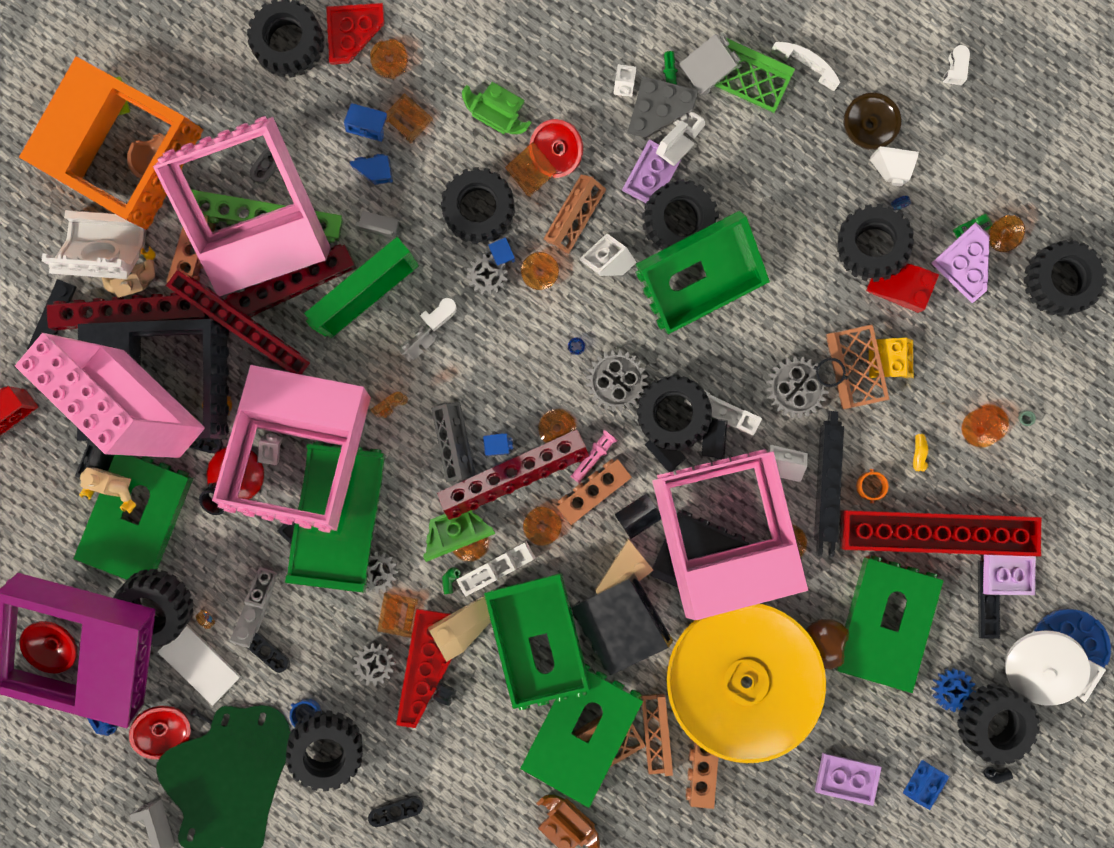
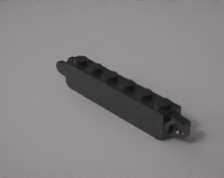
(829, 484)

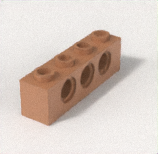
(183, 258)
(619, 475)
(702, 797)

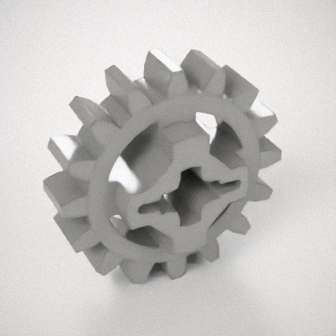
(495, 273)
(389, 576)
(365, 661)

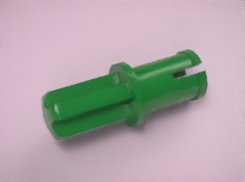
(670, 70)

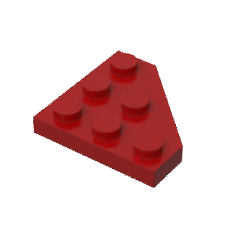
(351, 29)

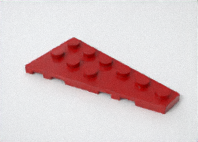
(423, 669)

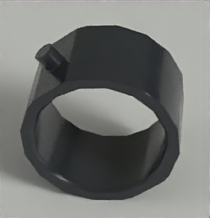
(826, 360)
(207, 503)

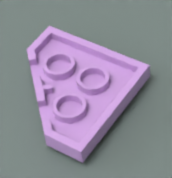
(967, 262)

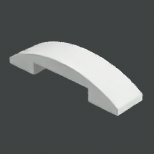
(810, 59)
(736, 417)

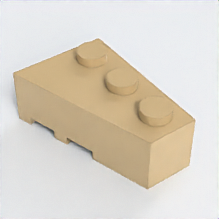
(626, 563)

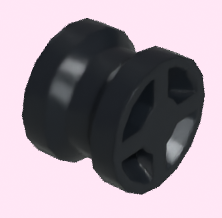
(444, 694)

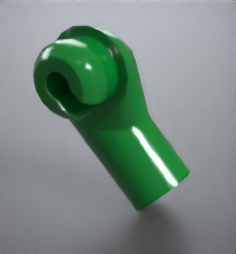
(448, 578)

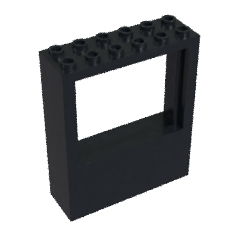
(215, 354)

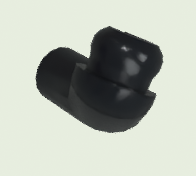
(997, 777)

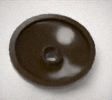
(878, 111)

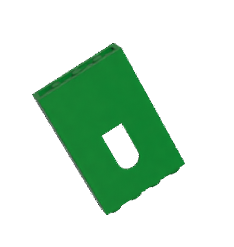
(730, 266)
(361, 289)
(125, 546)
(530, 611)
(878, 652)
(570, 762)

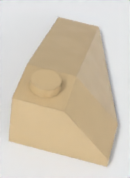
(460, 628)

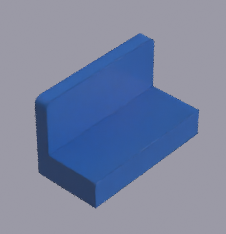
(365, 122)

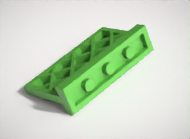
(761, 62)

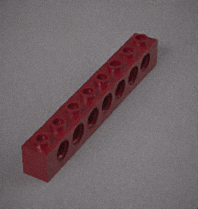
(274, 297)
(58, 311)
(237, 322)
(503, 474)

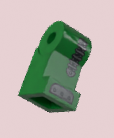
(983, 221)

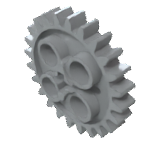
(783, 375)
(605, 395)

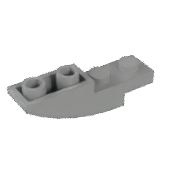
(255, 607)

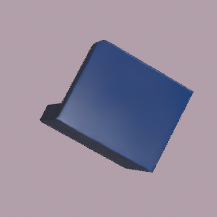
(501, 251)

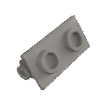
(411, 347)

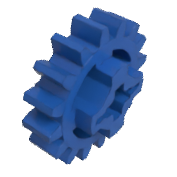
(949, 682)

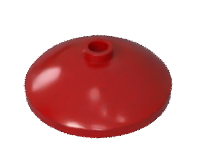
(550, 136)
(252, 478)
(48, 647)
(154, 741)

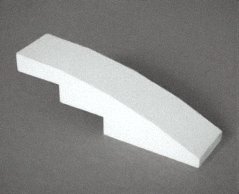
(495, 569)

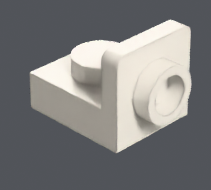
(624, 80)
(269, 449)

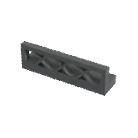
(456, 441)

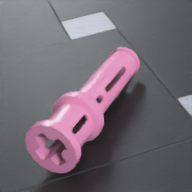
(602, 450)

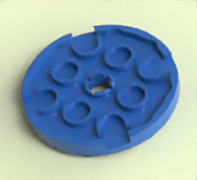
(1083, 629)

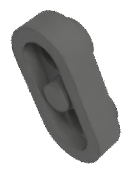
(263, 164)

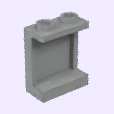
(710, 63)
(155, 823)

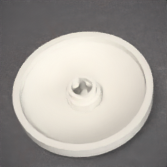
(1047, 667)

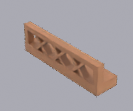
(572, 210)
(664, 735)

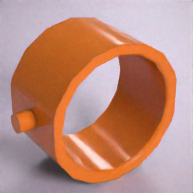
(884, 482)

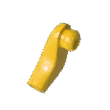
(921, 453)

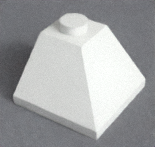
(894, 164)
(608, 257)

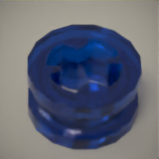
(575, 340)

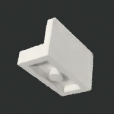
(675, 145)
(790, 462)

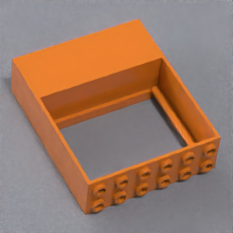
(79, 123)

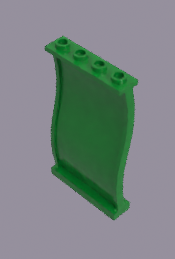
(342, 556)

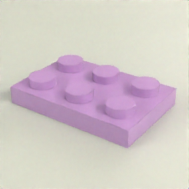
(649, 173)
(1009, 575)
(848, 779)

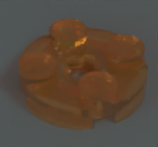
(388, 48)
(551, 532)

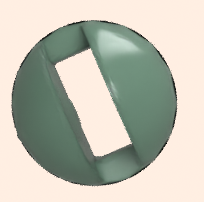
(1025, 422)

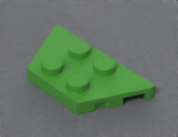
(453, 534)

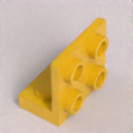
(895, 357)

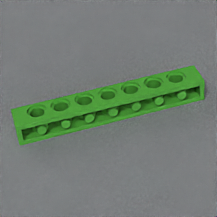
(256, 208)

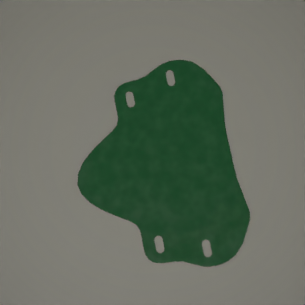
(227, 778)

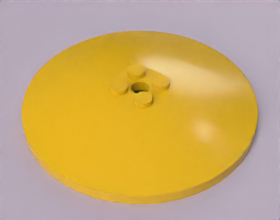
(756, 720)

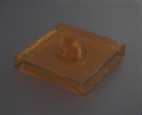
(531, 169)

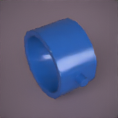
(313, 703)

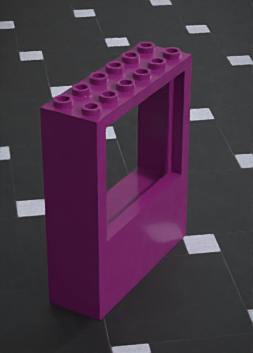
(111, 655)

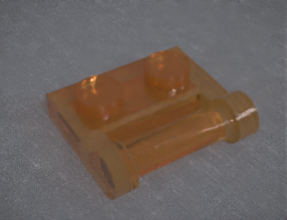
(412, 114)
(385, 407)
(391, 614)

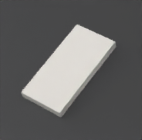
(200, 665)

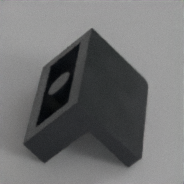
(715, 440)
(94, 458)
(668, 458)
(638, 516)

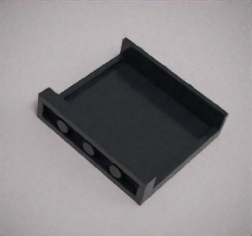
(699, 540)
(622, 625)

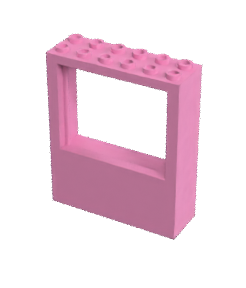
(256, 247)
(109, 397)
(299, 408)
(741, 574)

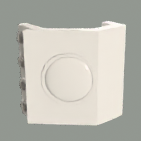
(98, 246)

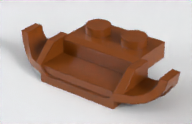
(567, 824)

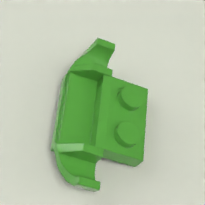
(496, 108)

